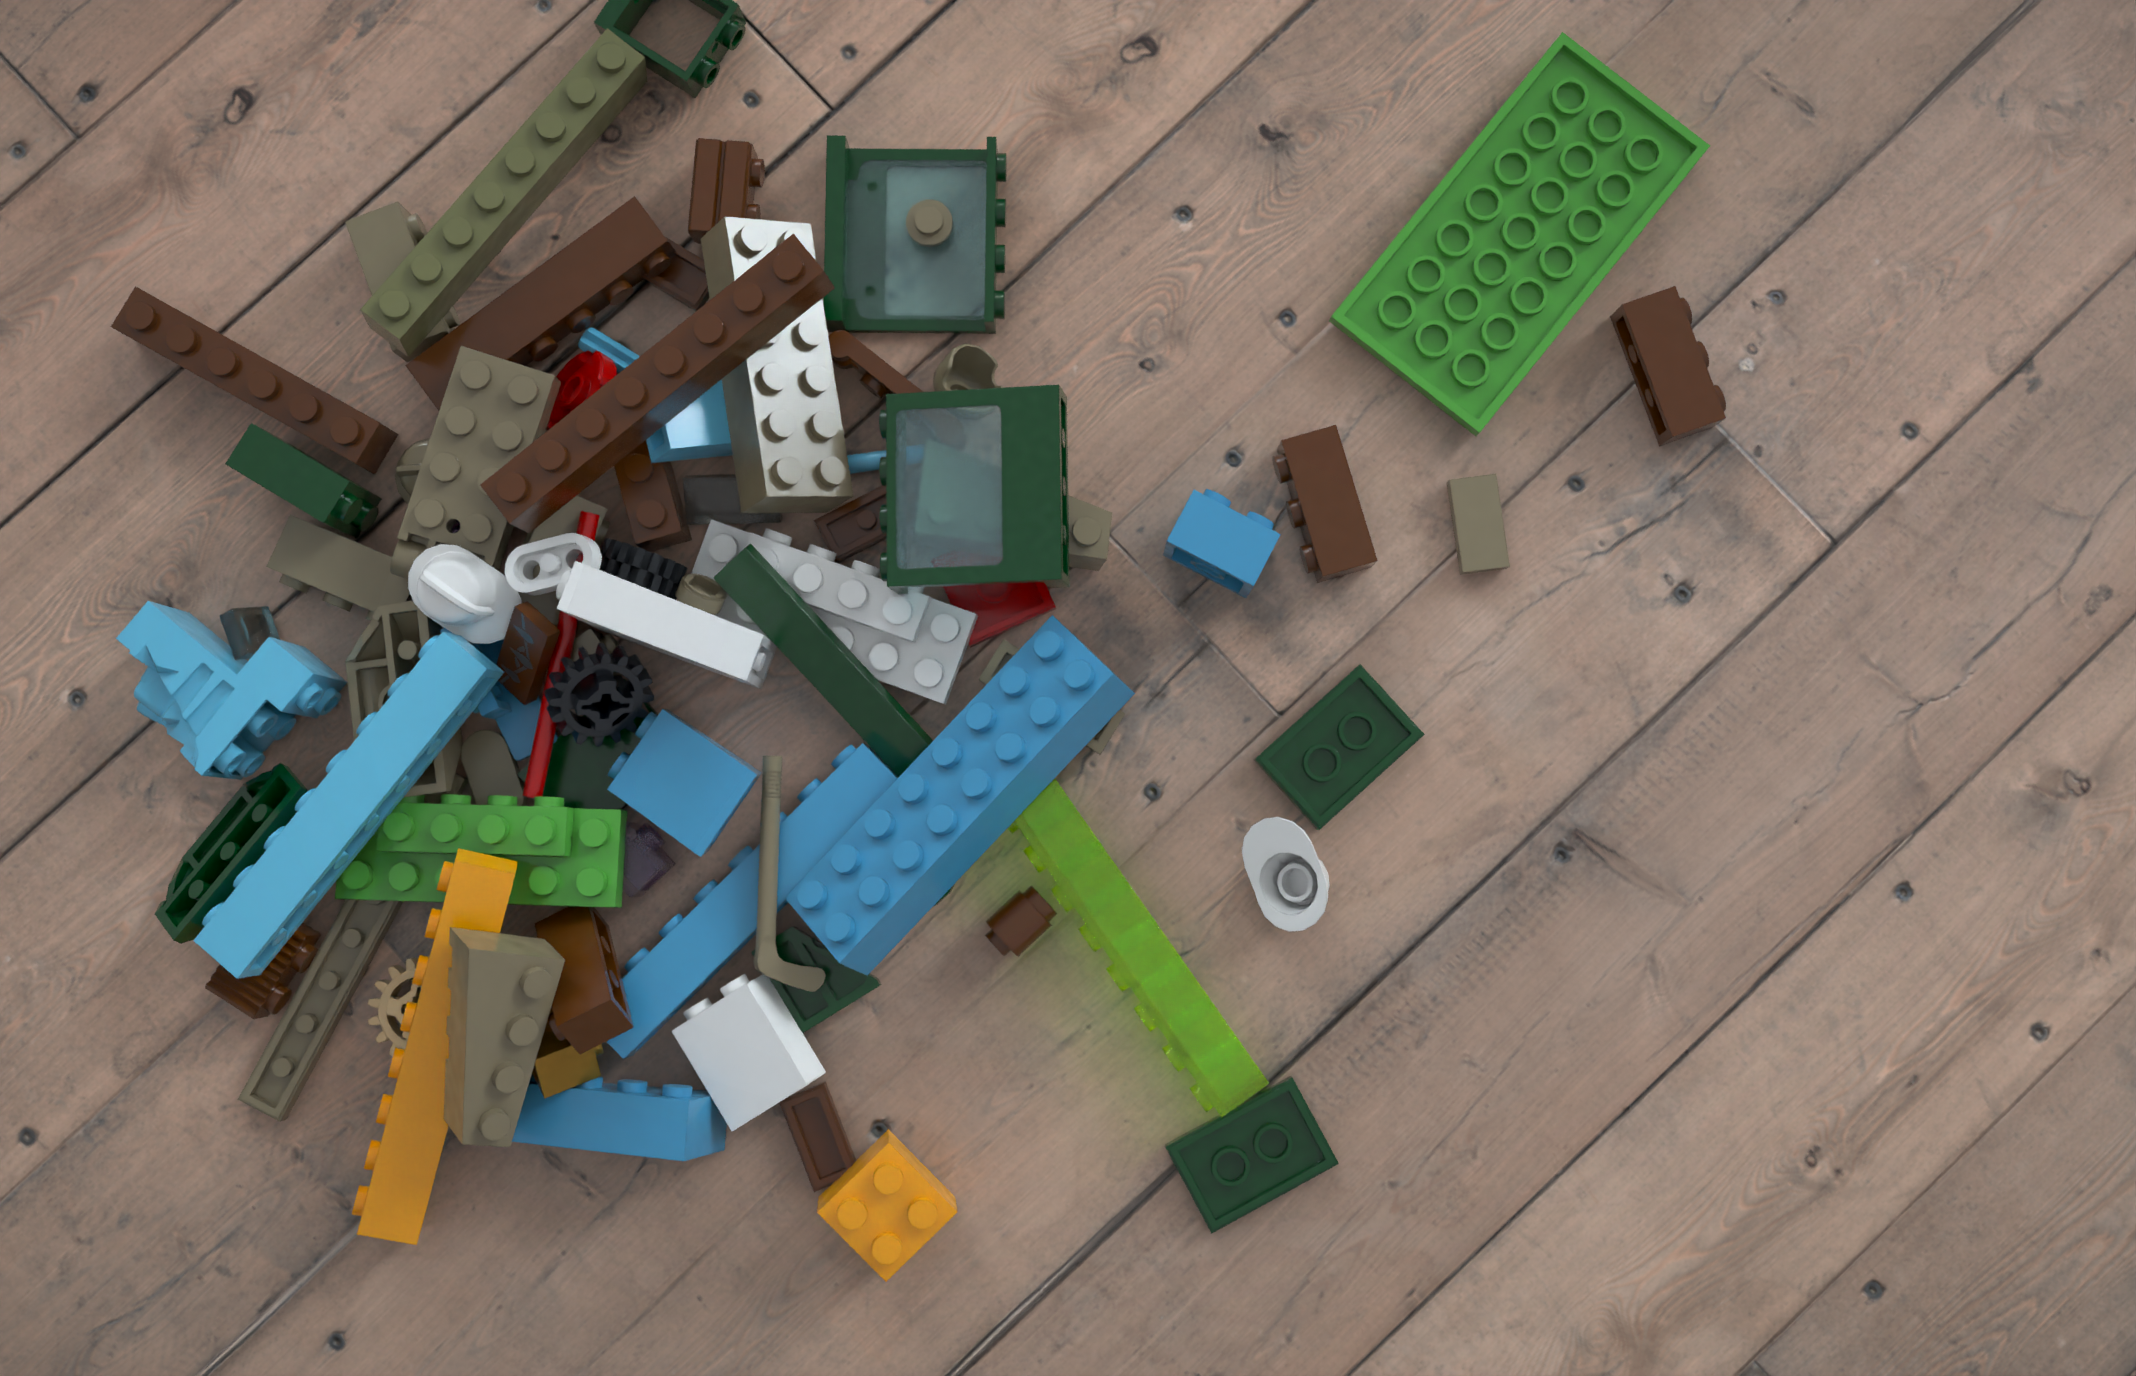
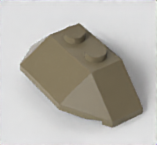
(378, 659)

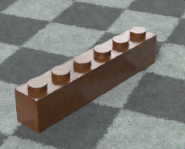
(554, 297)
(255, 380)

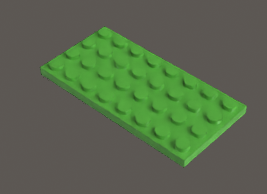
(1519, 234)

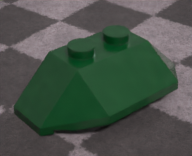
(226, 849)

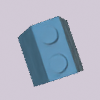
(682, 780)

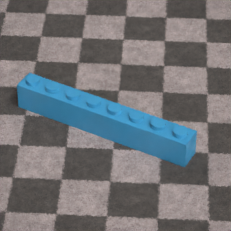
(727, 912)

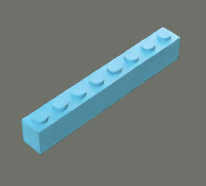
(347, 805)

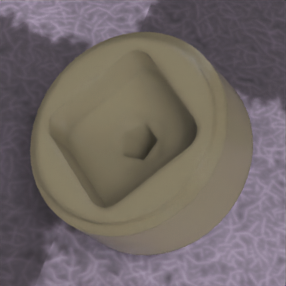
(701, 593)

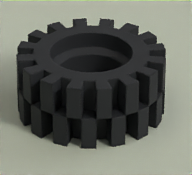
(641, 567)

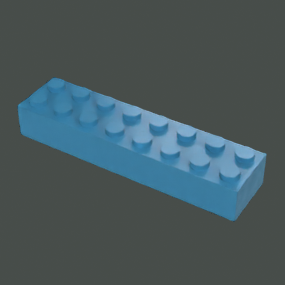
(958, 797)

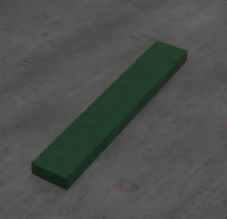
(823, 659)

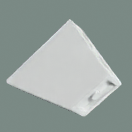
(664, 624)

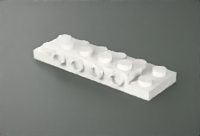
(895, 636)

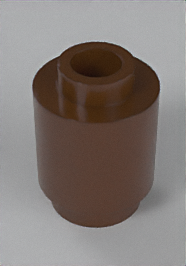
(1019, 922)

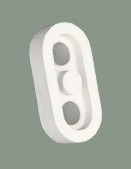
(554, 557)

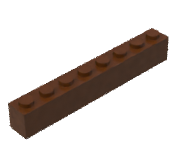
(658, 385)

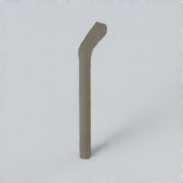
(766, 956)

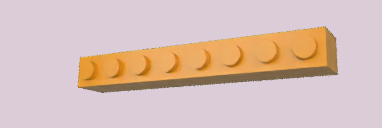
(414, 1115)

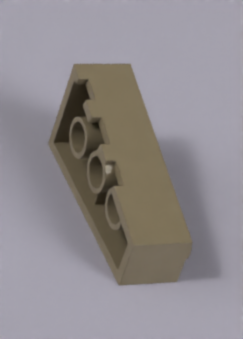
(495, 1029)

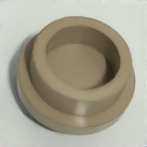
(929, 223)

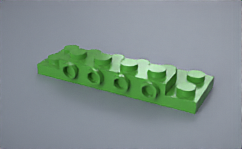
(560, 851)

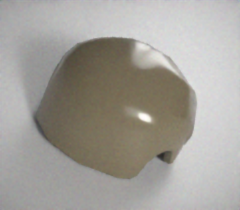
(966, 369)

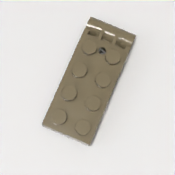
(483, 423)

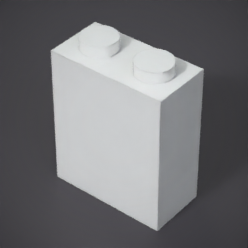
(747, 1049)

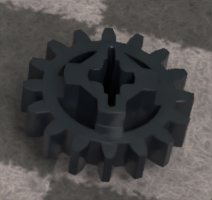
(594, 692)

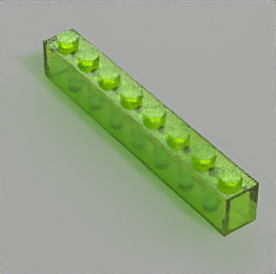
(1139, 952)

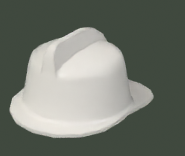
(462, 593)
(1285, 874)

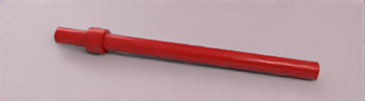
(545, 727)

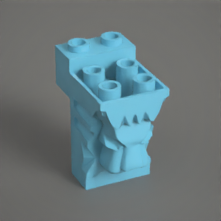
(222, 705)

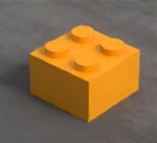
(887, 1205)

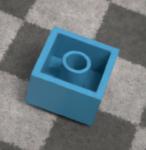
(1221, 542)

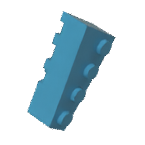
(624, 1119)

